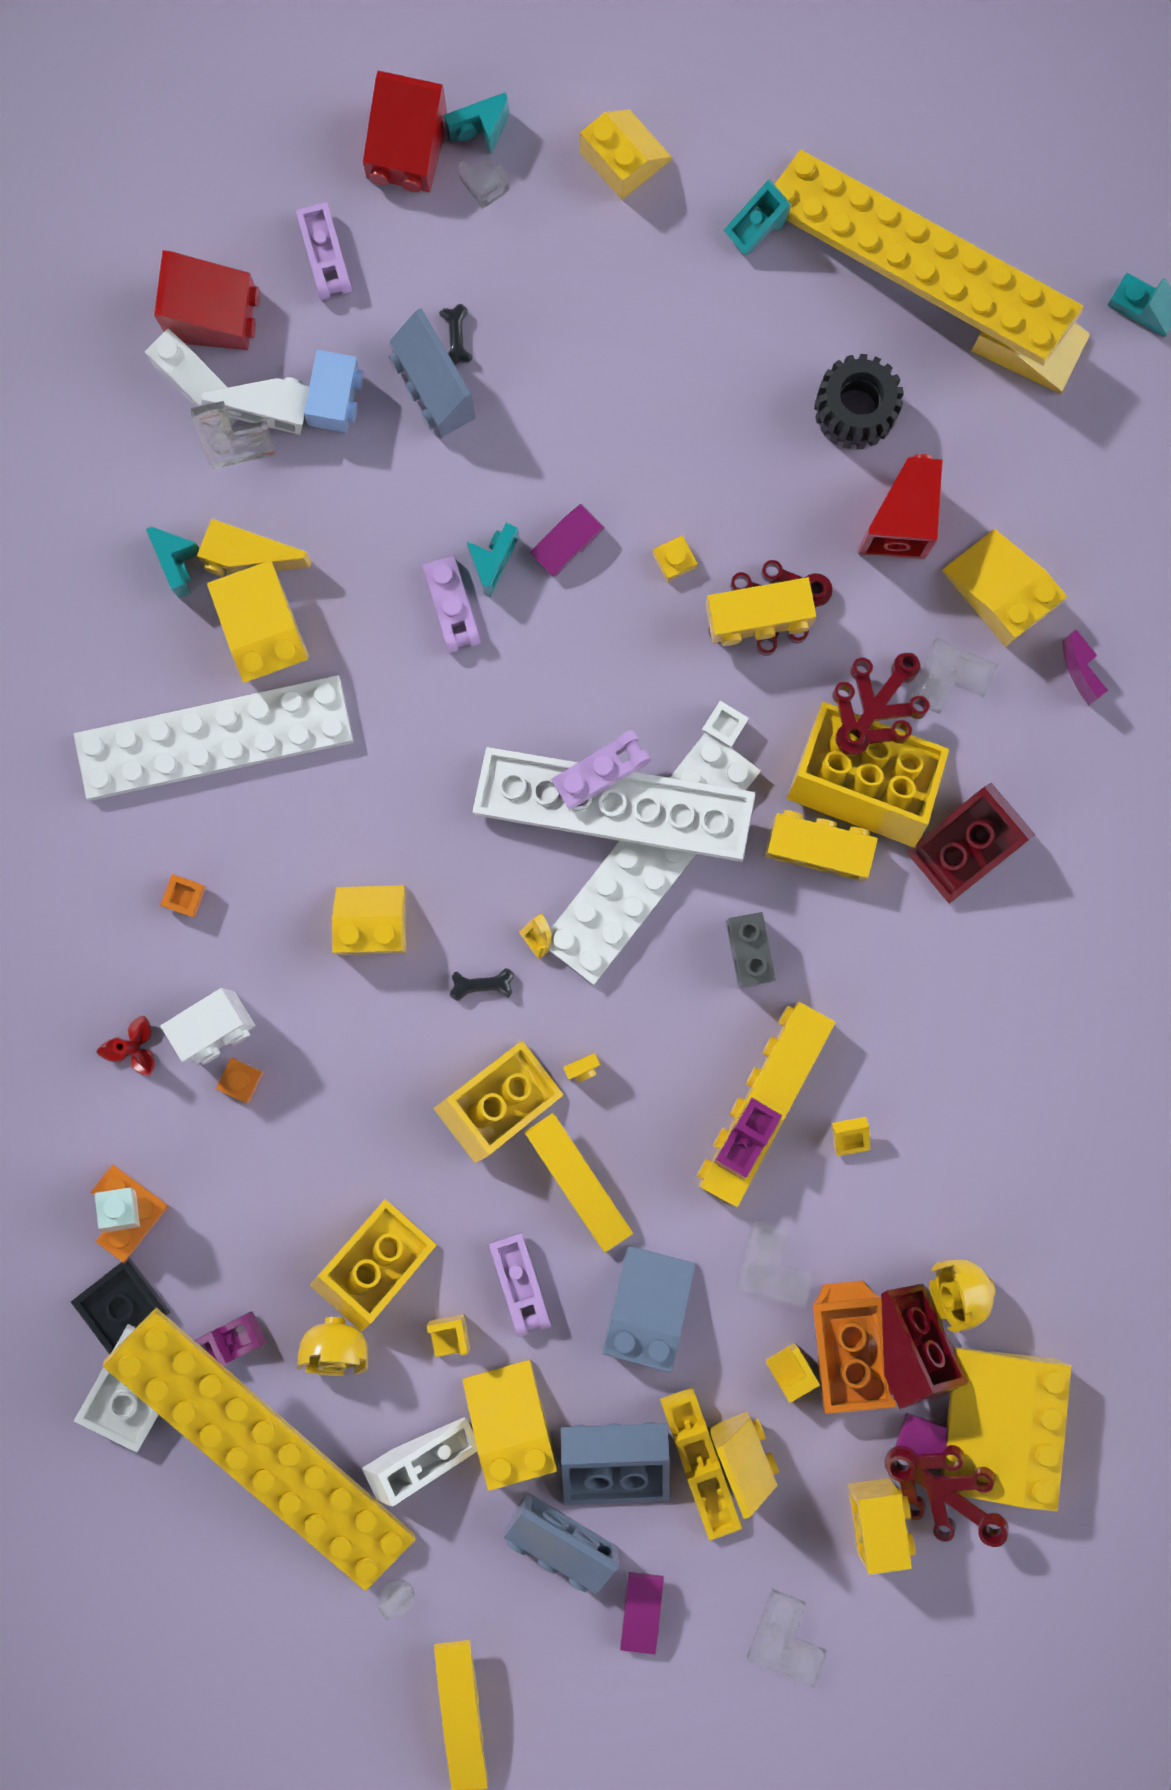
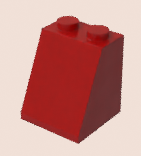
(404, 131)
(206, 302)
(909, 514)

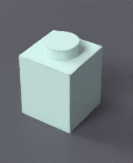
(117, 1210)

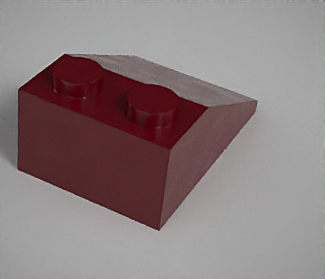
(970, 842)
(916, 1348)

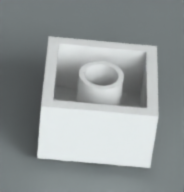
(209, 1026)

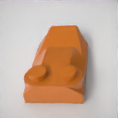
(850, 1348)

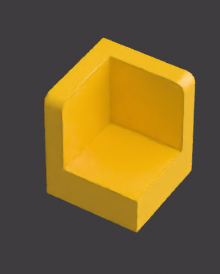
(449, 1335)
(792, 1372)

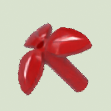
(118, 1049)

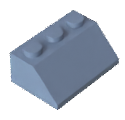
(431, 375)
(615, 1463)
(562, 1544)

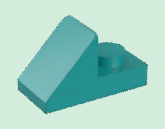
(481, 117)
(761, 214)
(1144, 303)
(171, 553)
(491, 564)

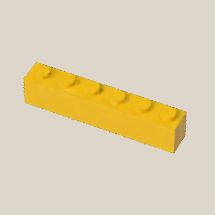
(774, 1085)

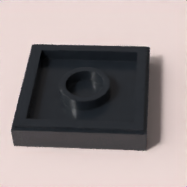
(117, 1300)

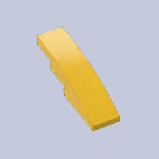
(578, 1182)
(700, 1463)
(460, 1715)

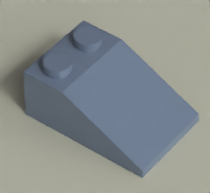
(649, 1309)

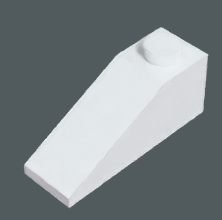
(183, 368)
(272, 400)
(419, 1461)

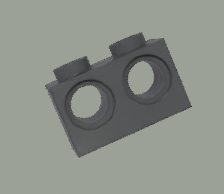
(750, 950)

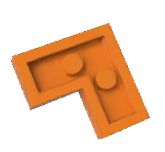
(150, 1209)

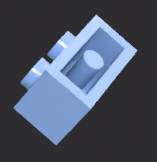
(333, 391)

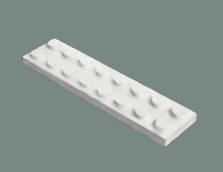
(213, 738)
(634, 810)
(637, 874)

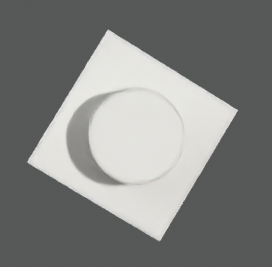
(725, 724)

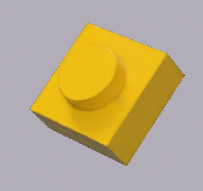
(674, 558)
(582, 1068)
(851, 1136)

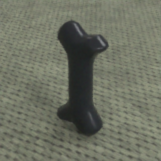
(454, 318)
(465, 986)

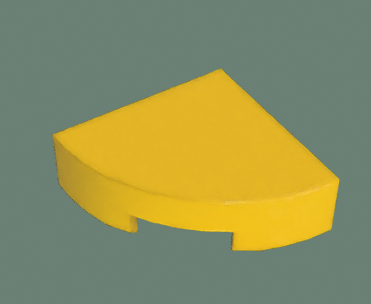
(535, 936)

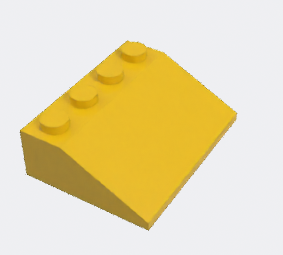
(881, 790)
(1011, 1423)

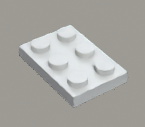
(116, 1410)

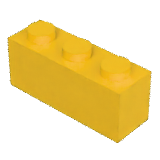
(760, 611)
(821, 845)

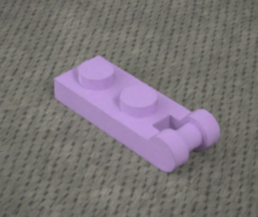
(323, 249)
(451, 602)
(600, 770)
(519, 1283)

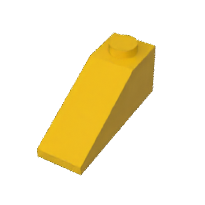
(234, 549)

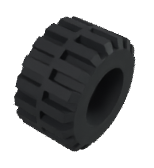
(863, 376)

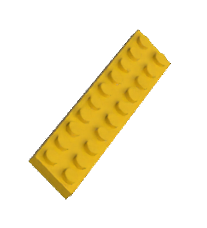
(927, 258)
(258, 1449)

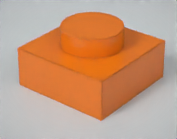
(183, 895)
(239, 1080)

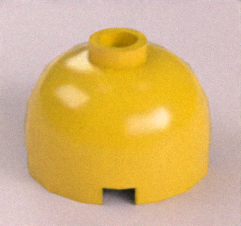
(961, 1293)
(333, 1348)

